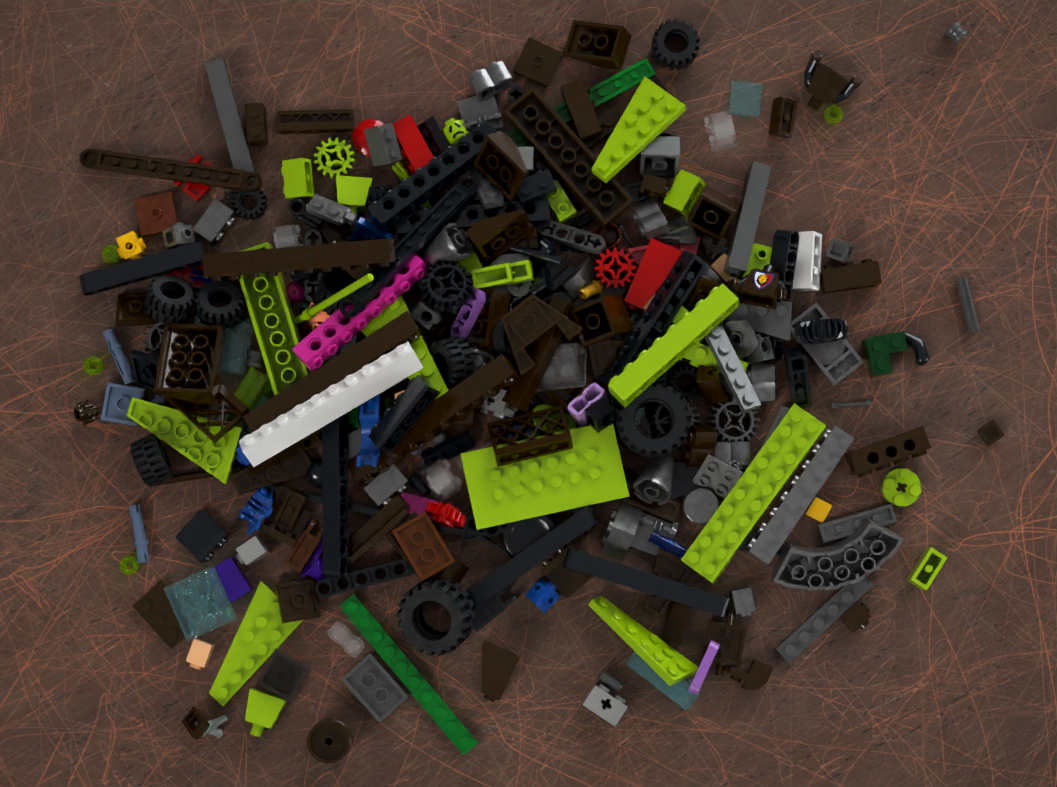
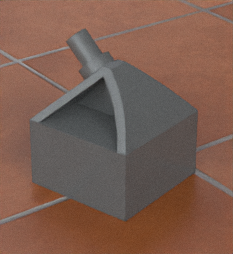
(661, 156)

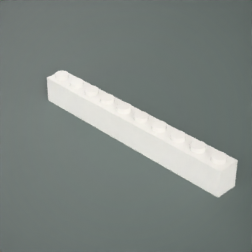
(330, 404)

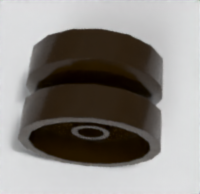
(327, 752)

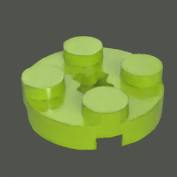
(906, 477)

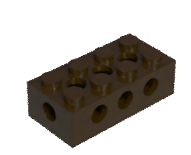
(917, 446)

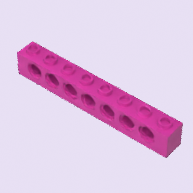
(343, 332)

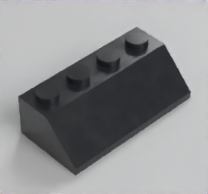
(403, 414)

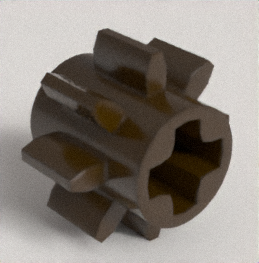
(85, 412)

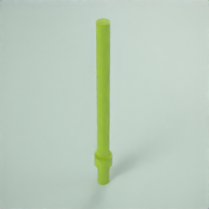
(311, 312)

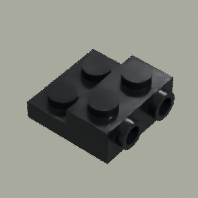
(145, 367)

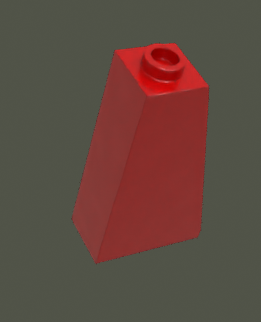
(650, 274)

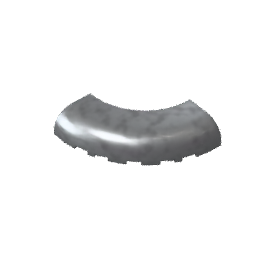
(839, 563)

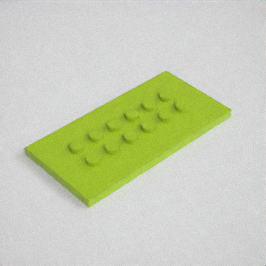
(548, 483)

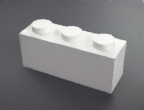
(808, 262)

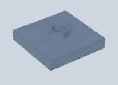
(117, 403)

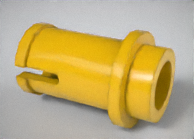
(590, 290)

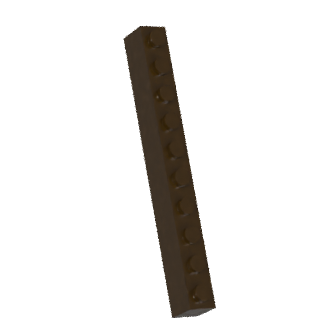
(299, 258)
(366, 351)
(442, 413)

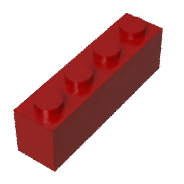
(412, 144)

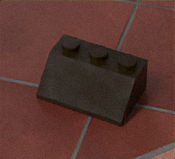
(494, 308)

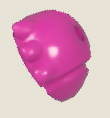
(299, 295)

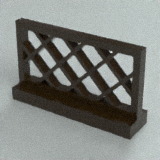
(227, 399)
(533, 447)

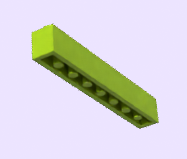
(673, 345)

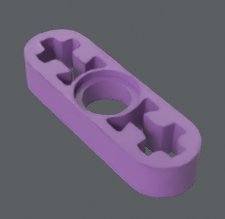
(477, 300)
(704, 667)

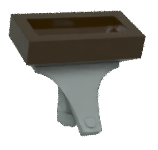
(198, 725)

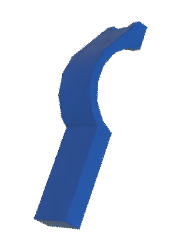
(368, 417)

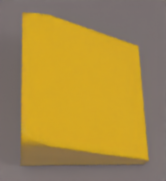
(818, 509)

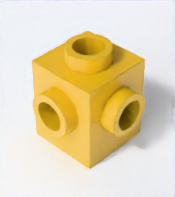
(128, 241)

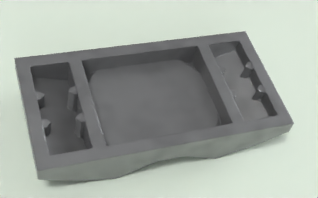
(832, 359)

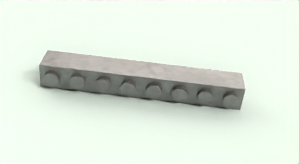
(800, 496)

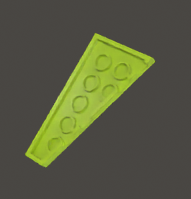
(642, 121)
(429, 371)
(186, 438)
(253, 644)
(655, 652)

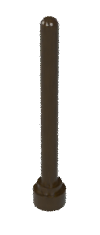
(199, 475)

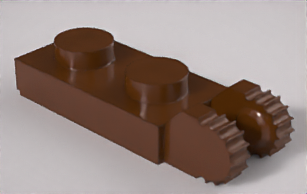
(304, 548)

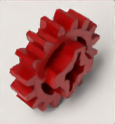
(603, 269)
(445, 514)

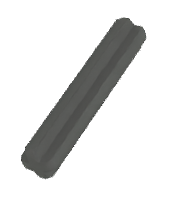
(967, 305)

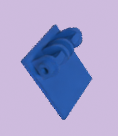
(257, 508)

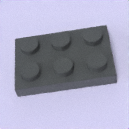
(375, 687)

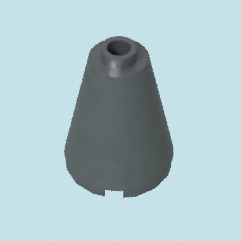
(448, 245)
(655, 480)

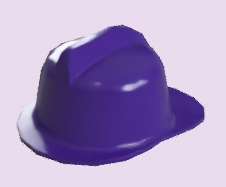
(315, 565)

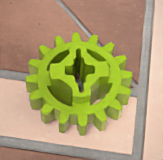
(338, 150)

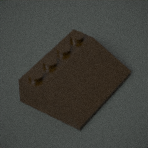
(191, 362)

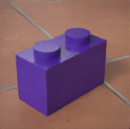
(233, 579)

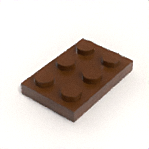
(423, 546)

